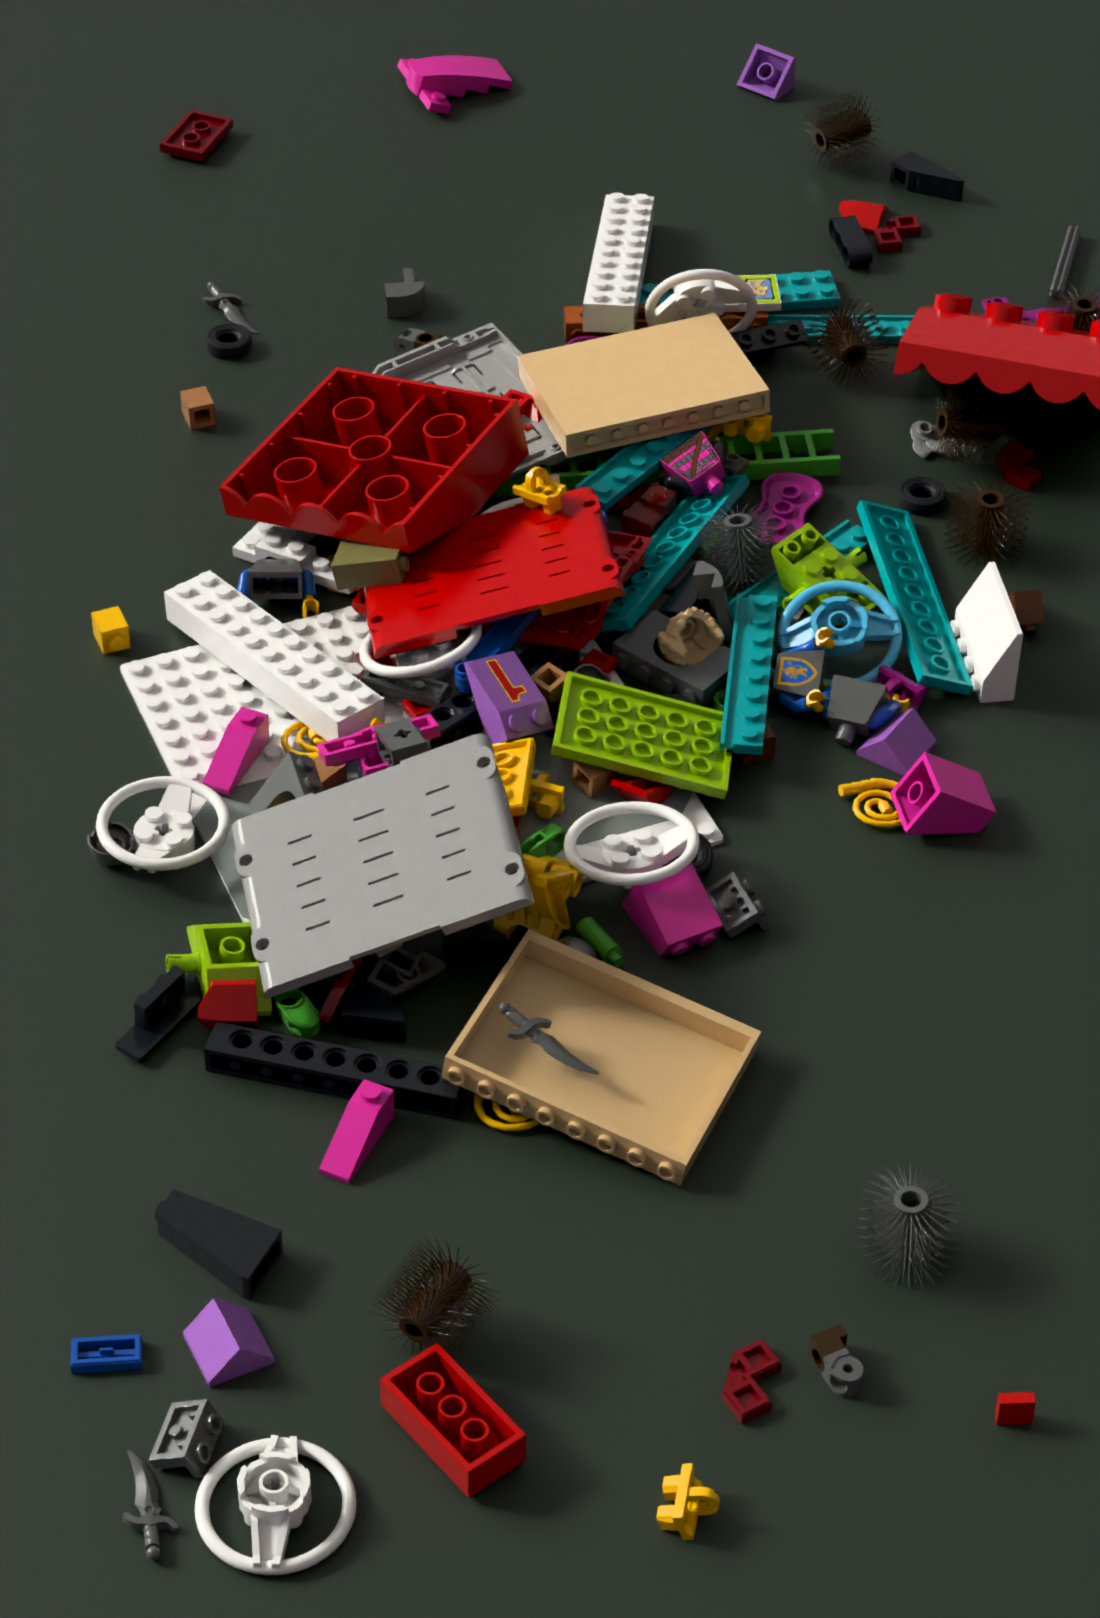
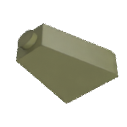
(367, 565)

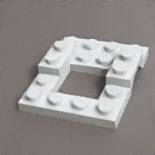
(286, 543)

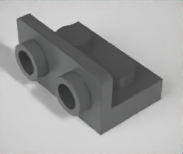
(735, 906)
(187, 1437)

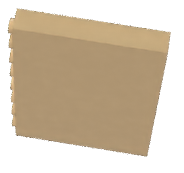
(643, 384)
(658, 1056)

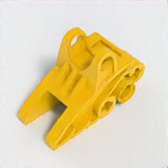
(551, 884)

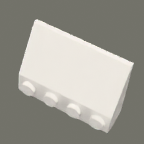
(989, 637)

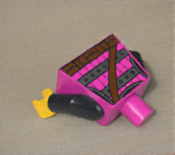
(695, 466)

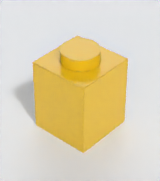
(110, 630)

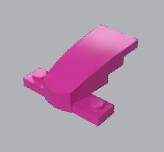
(451, 75)
(363, 746)

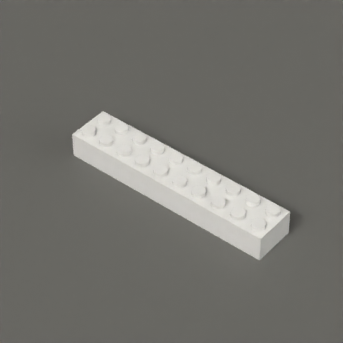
(618, 264)
(272, 657)

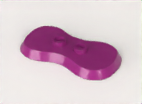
(791, 498)

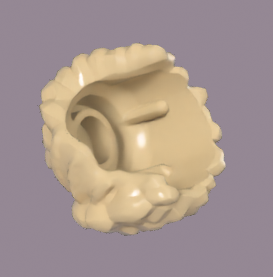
(690, 637)

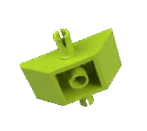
(810, 559)
(221, 954)

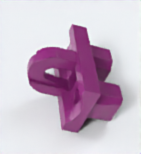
(896, 680)

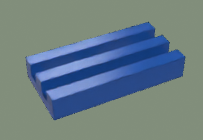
(106, 1358)

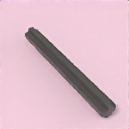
(1065, 261)

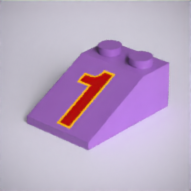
(507, 698)

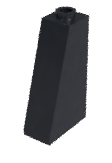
(220, 1241)

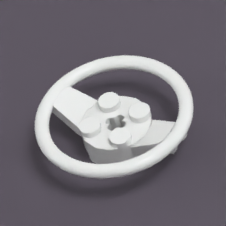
(699, 294)
(426, 661)
(165, 832)
(635, 856)
(274, 1511)

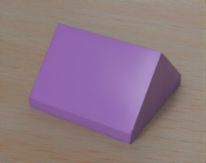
(768, 73)
(898, 742)
(226, 1342)

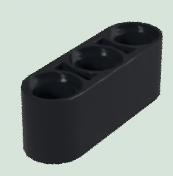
(850, 241)

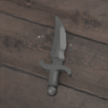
(224, 302)
(531, 1028)
(147, 1503)

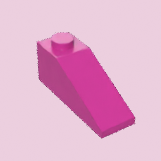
(238, 749)
(358, 1131)

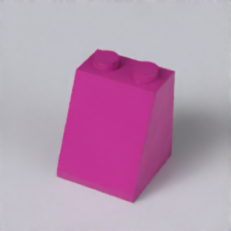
(942, 798)
(674, 913)

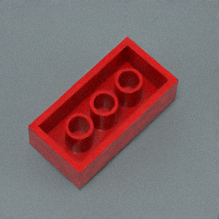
(453, 1420)

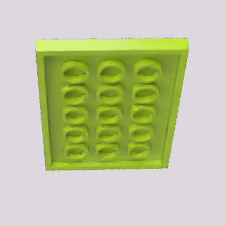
(642, 735)

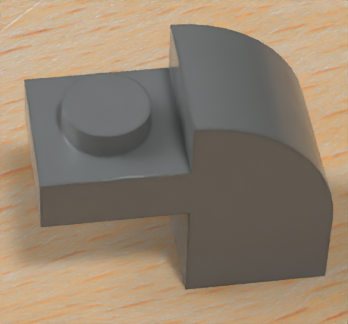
(405, 297)

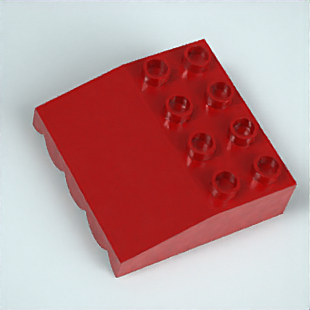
(1003, 349)
(380, 461)

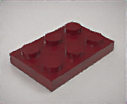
(196, 135)

